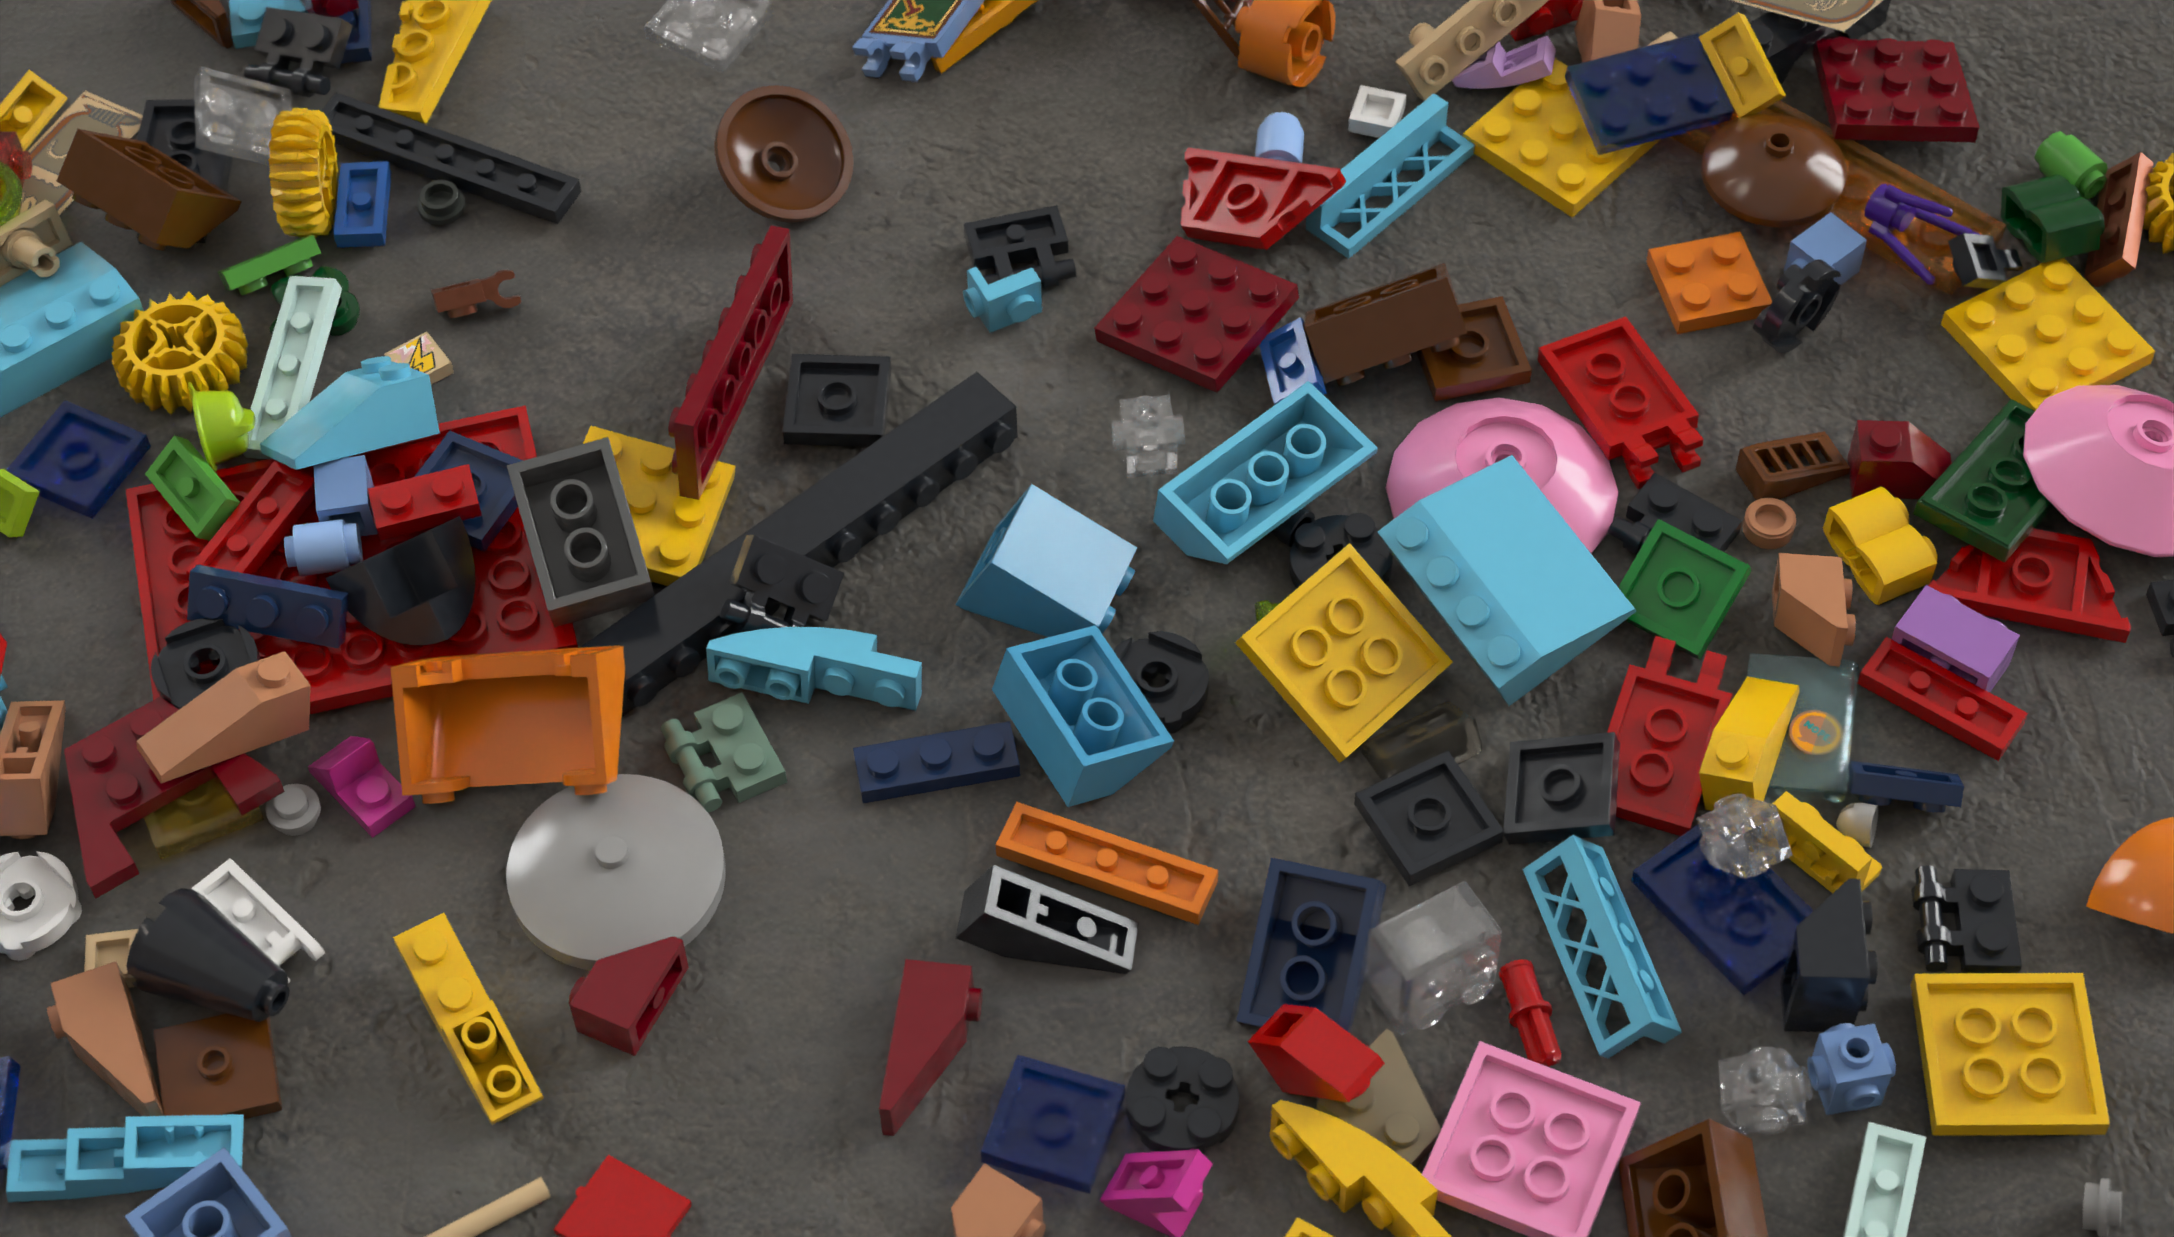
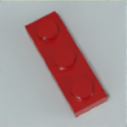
(259, 521)
(1942, 698)

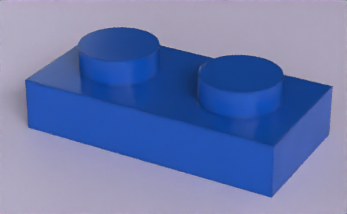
(362, 204)
(1290, 360)

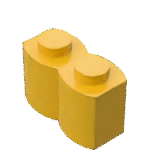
(1880, 545)

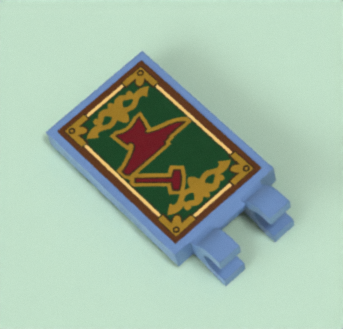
(913, 33)

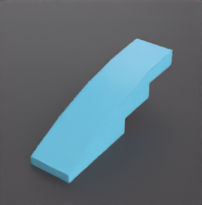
(119, 1160)

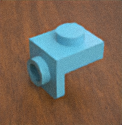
(1005, 300)

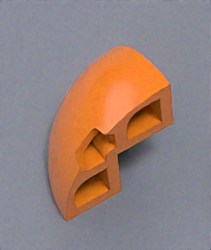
(2140, 879)

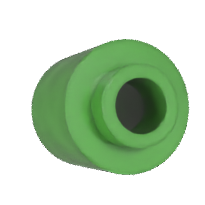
(2073, 161)

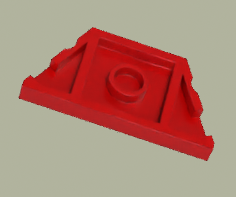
(1251, 197)
(2045, 583)

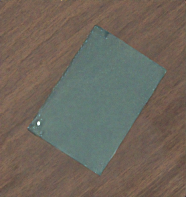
(1821, 689)

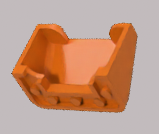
(509, 720)

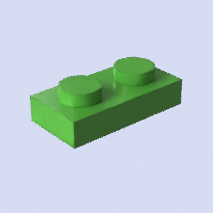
(251, 273)
(192, 488)

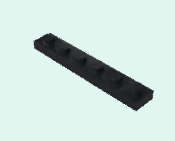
(451, 158)

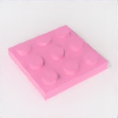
(1529, 1146)

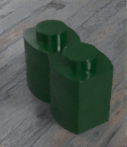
(2051, 218)

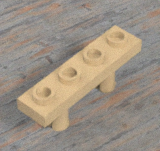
(1459, 41)
(32, 242)

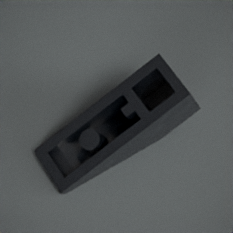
(1043, 924)

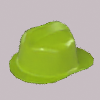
(221, 424)

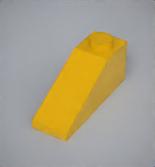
(1747, 741)

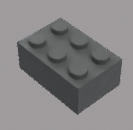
(580, 532)

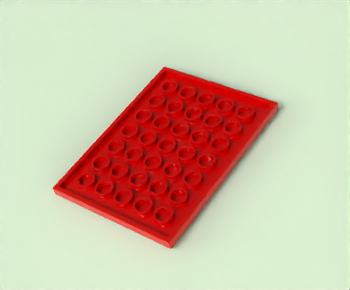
(506, 606)

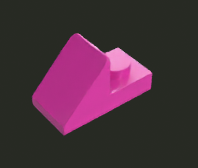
(362, 784)
(1159, 1188)

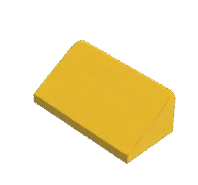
(30, 108)

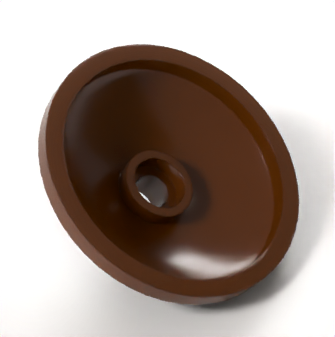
(795, 134)
(1773, 170)

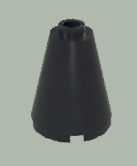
(205, 960)

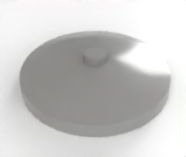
(615, 870)

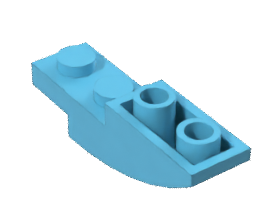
(799, 659)

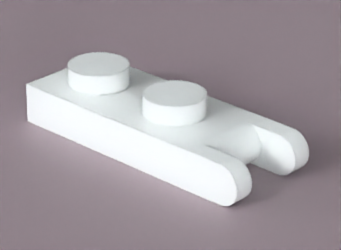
(256, 914)

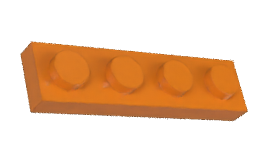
(1107, 863)

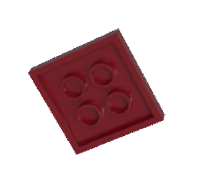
(1895, 90)
(1197, 313)

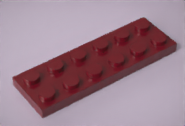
(732, 363)

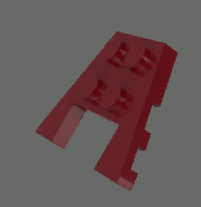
(117, 788)

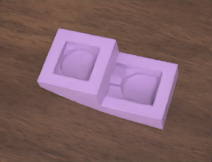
(1509, 68)

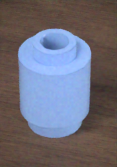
(1280, 138)
(323, 547)

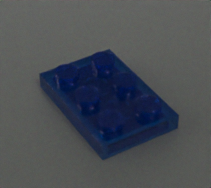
(1648, 94)
(1730, 919)

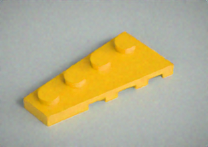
(427, 53)

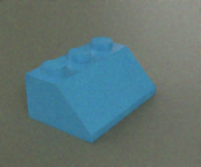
(1080, 713)

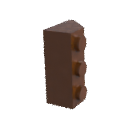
(143, 190)
(1385, 325)
(1694, 1185)

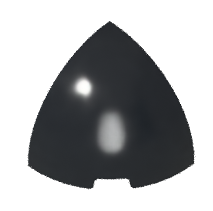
(415, 589)

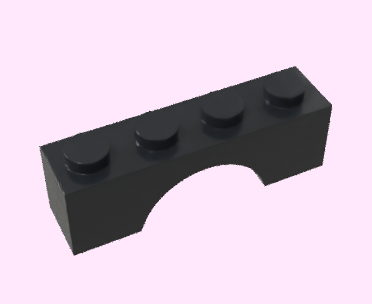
(1788, 38)

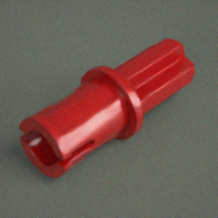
(1530, 1012)

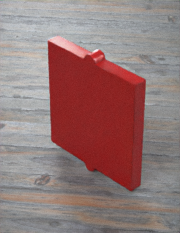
(622, 1204)

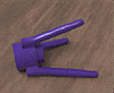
(1895, 209)

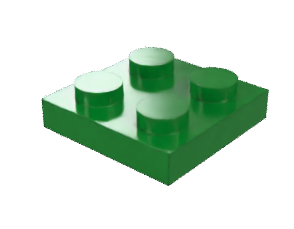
(1682, 587)

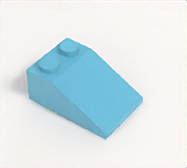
(357, 414)

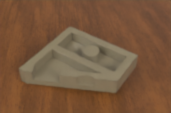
(1392, 1106)

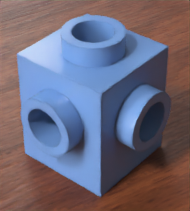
(1850, 1068)

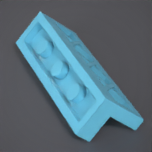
(1381, 163)
(1618, 941)

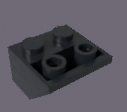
(1829, 964)

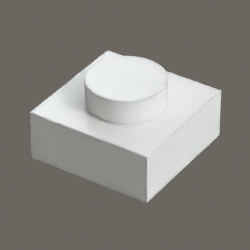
(1376, 111)

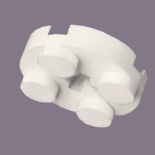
(51, 911)

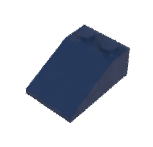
(1310, 942)

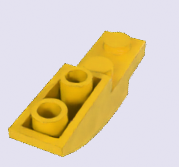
(467, 1019)
(1355, 1167)

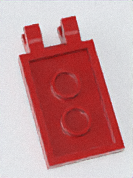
(1624, 397)
(1664, 738)

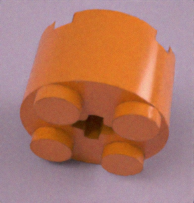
(1284, 38)

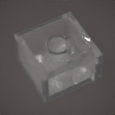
(1433, 958)

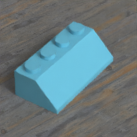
(1260, 476)

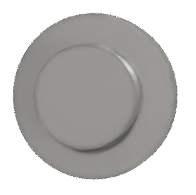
(294, 810)
(2101, 1207)

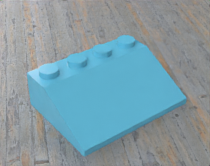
(59, 324)
(1506, 576)

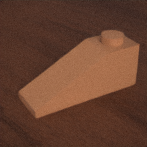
(230, 718)
(30, 767)
(105, 1033)

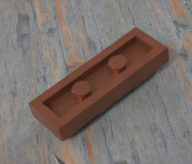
(2123, 210)

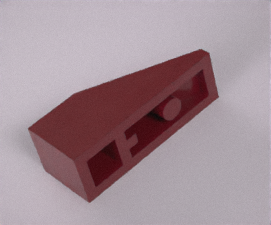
(927, 1034)

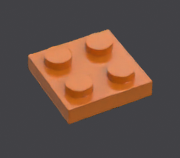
(1708, 282)

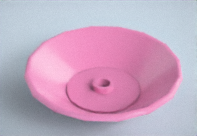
(1482, 432)
(2107, 464)

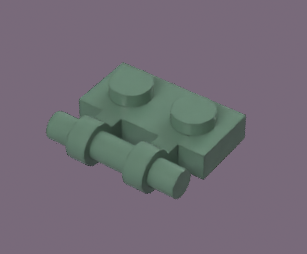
(737, 744)

